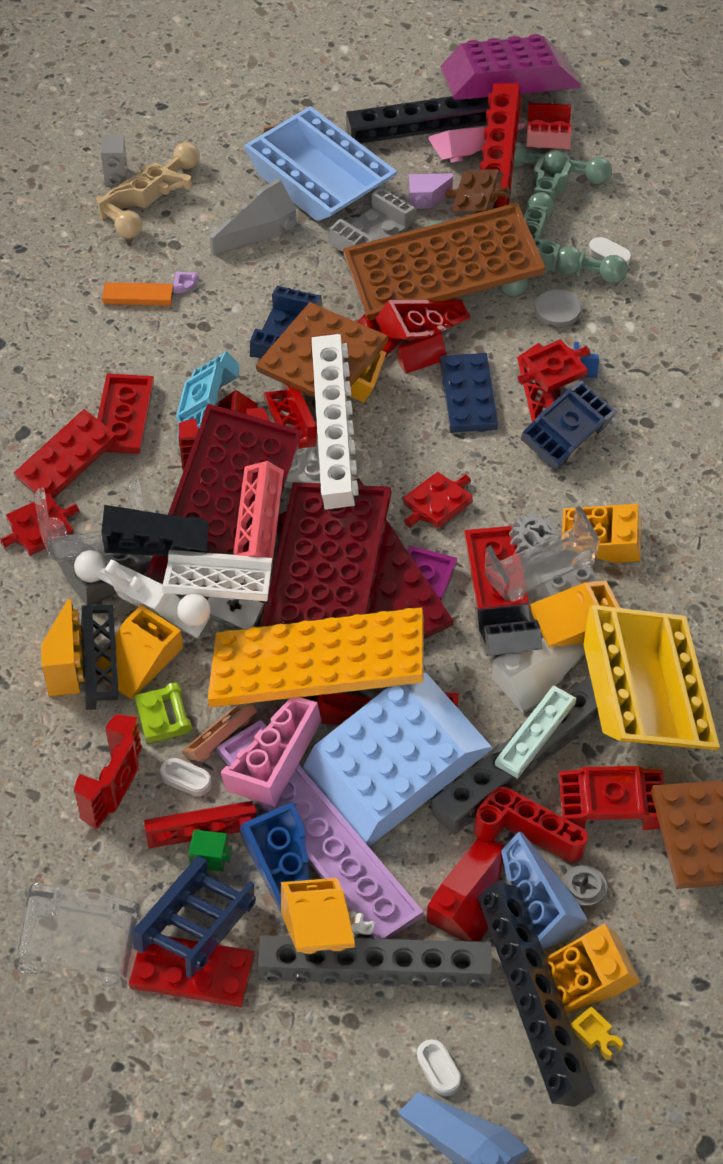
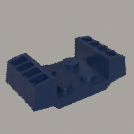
(286, 307)
(567, 424)

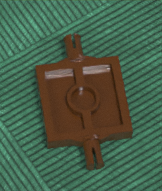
(477, 191)

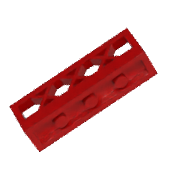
(532, 389)
(298, 413)
(180, 827)

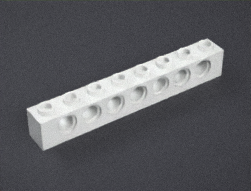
(333, 422)

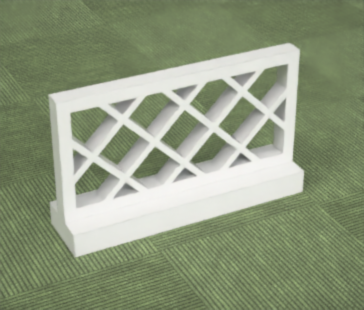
(212, 567)

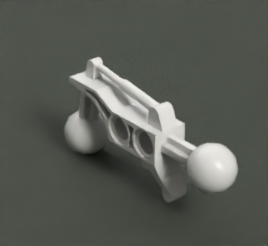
(186, 614)

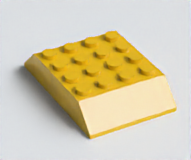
(647, 678)

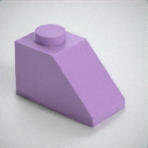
(428, 189)

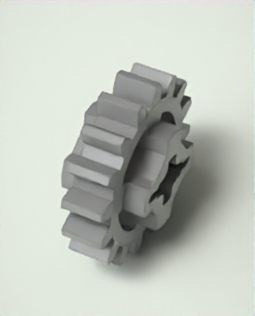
(531, 531)

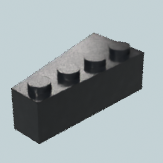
(151, 533)

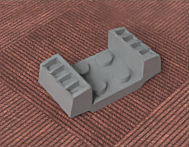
(384, 219)

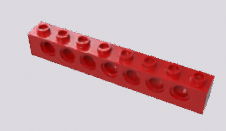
(502, 134)

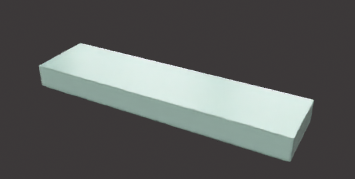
(535, 731)

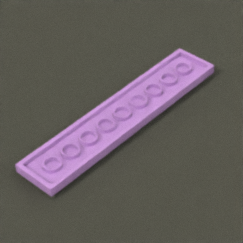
(338, 850)

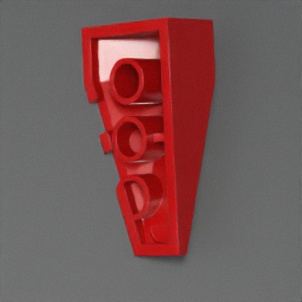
(420, 317)

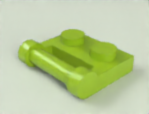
(154, 715)

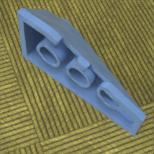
(548, 901)
(460, 1134)

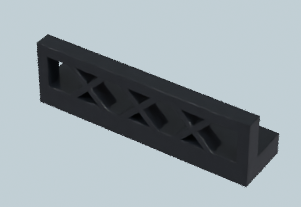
(89, 657)

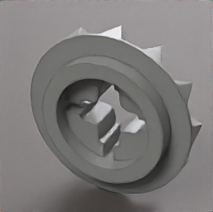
(596, 883)

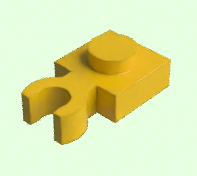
(593, 1030)

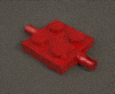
(554, 365)
(437, 500)
(26, 527)

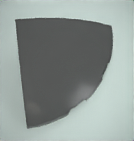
(100, 590)

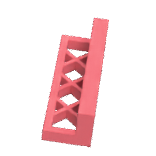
(263, 510)

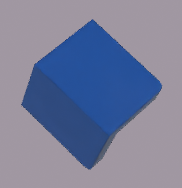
(590, 362)

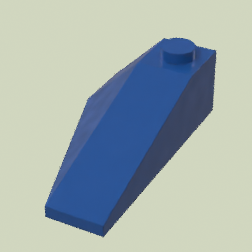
(277, 848)

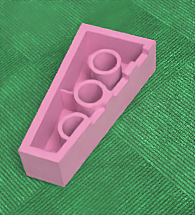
(273, 756)

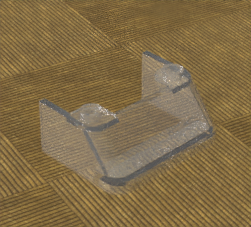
(67, 548)
(544, 561)

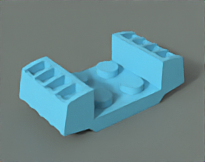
(204, 387)

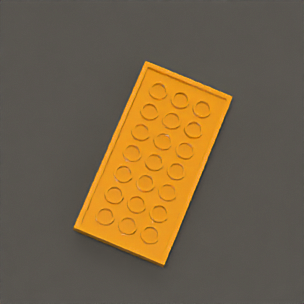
(317, 657)

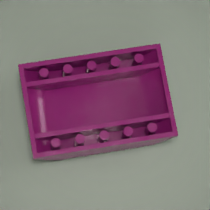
(526, 61)

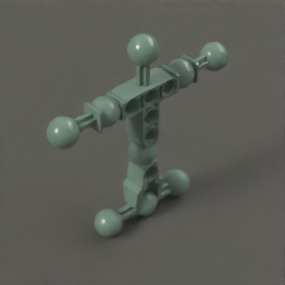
(541, 207)

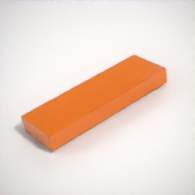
(137, 294)

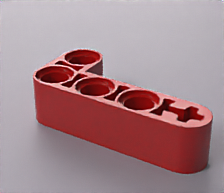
(537, 823)

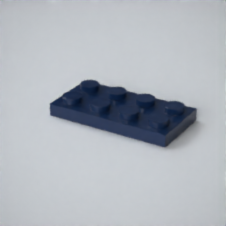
(468, 392)

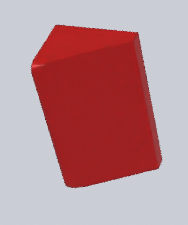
(421, 353)

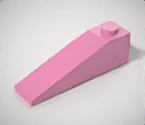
(459, 143)

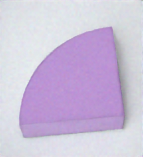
(185, 281)

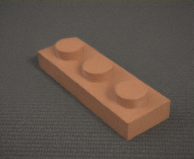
(219, 732)

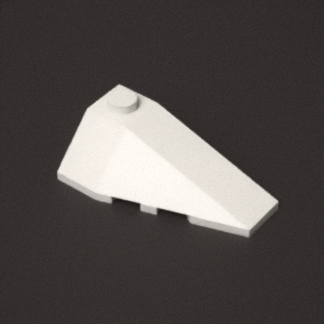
(531, 674)

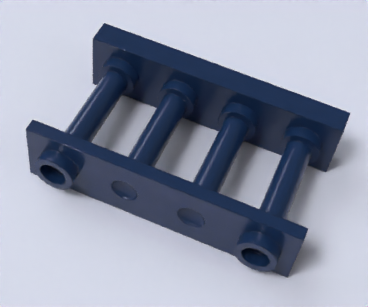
(182, 895)

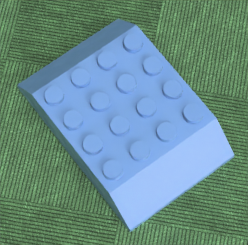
(317, 163)
(394, 756)

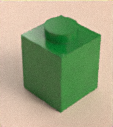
(212, 847)

